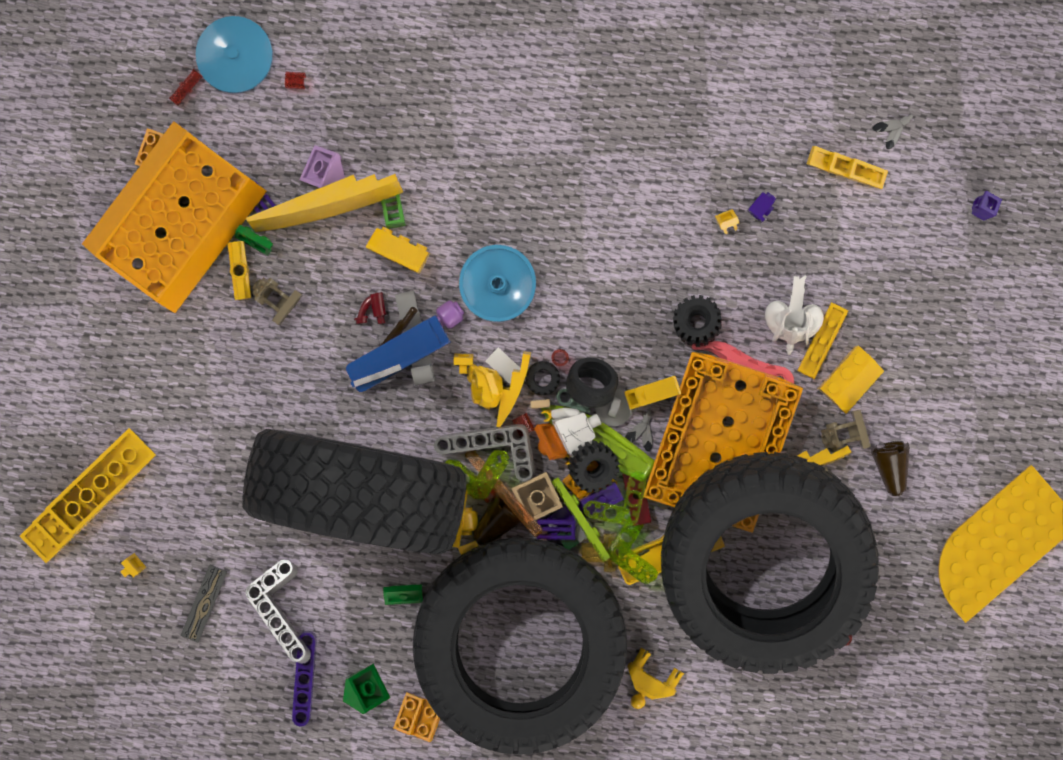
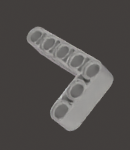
(422, 370)
(492, 441)
(275, 612)

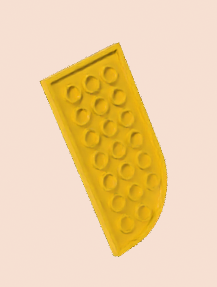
(1000, 543)

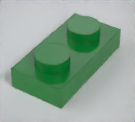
(252, 239)
(403, 594)

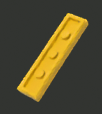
(822, 341)

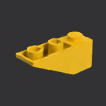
(652, 392)

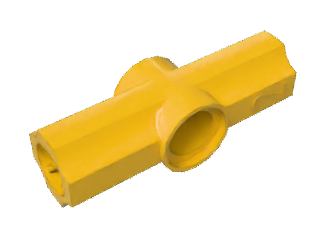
(237, 257)

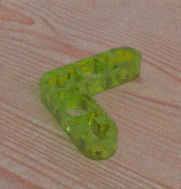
(480, 479)
(620, 511)
(624, 549)

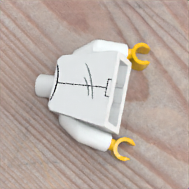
(572, 427)

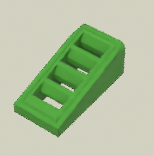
(394, 223)

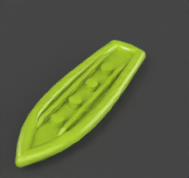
(629, 455)

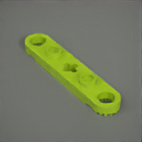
(591, 533)

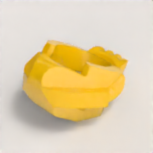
(485, 386)

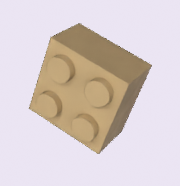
(538, 496)

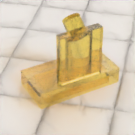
(590, 555)

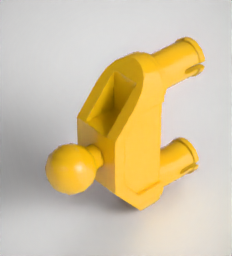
(648, 685)

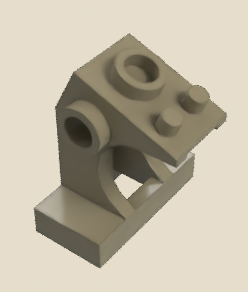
(263, 289)
(856, 431)

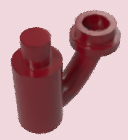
(378, 307)

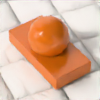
(550, 442)

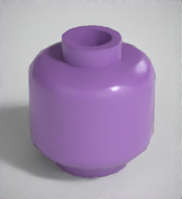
(450, 314)

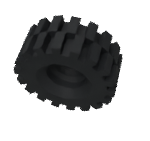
(694, 307)
(602, 474)

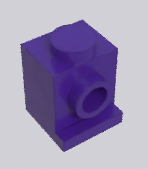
(982, 205)
(762, 206)

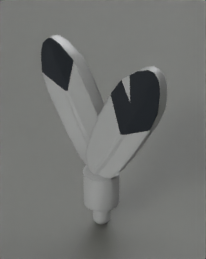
(895, 127)
(644, 430)

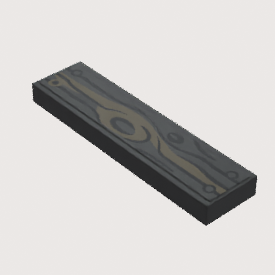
(204, 603)

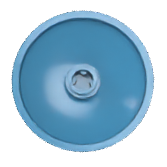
(234, 54)
(497, 283)

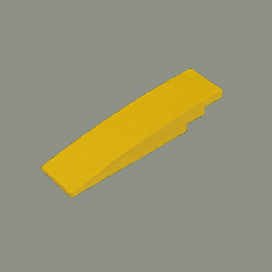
(327, 202)
(87, 495)

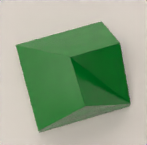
(365, 689)

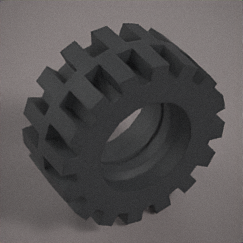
(530, 378)

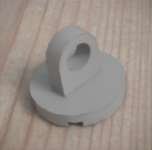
(616, 411)

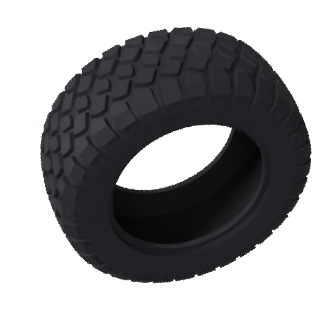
(354, 492)
(785, 635)
(504, 724)

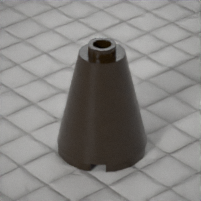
(892, 465)
(495, 522)

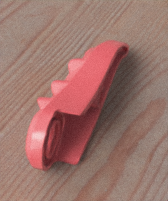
(734, 355)

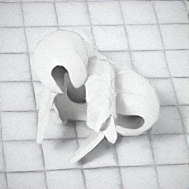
(793, 322)

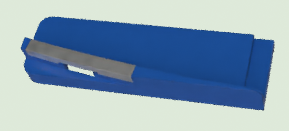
(397, 354)

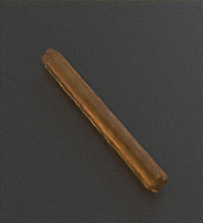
(504, 493)

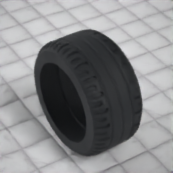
(587, 395)

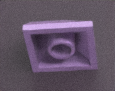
(322, 168)

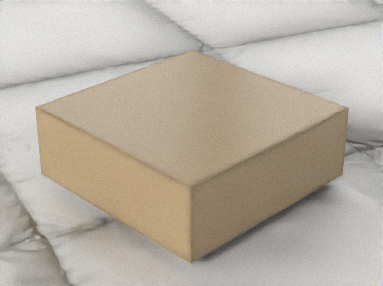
(540, 403)

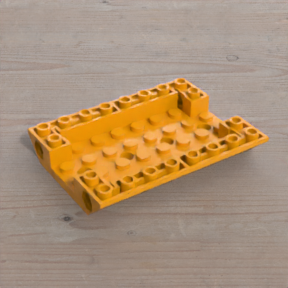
(193, 233)
(696, 429)

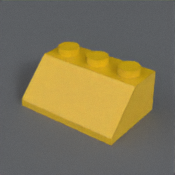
(398, 249)
(851, 379)

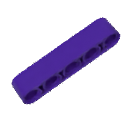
(300, 687)

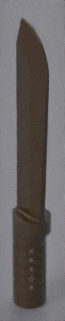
(402, 324)

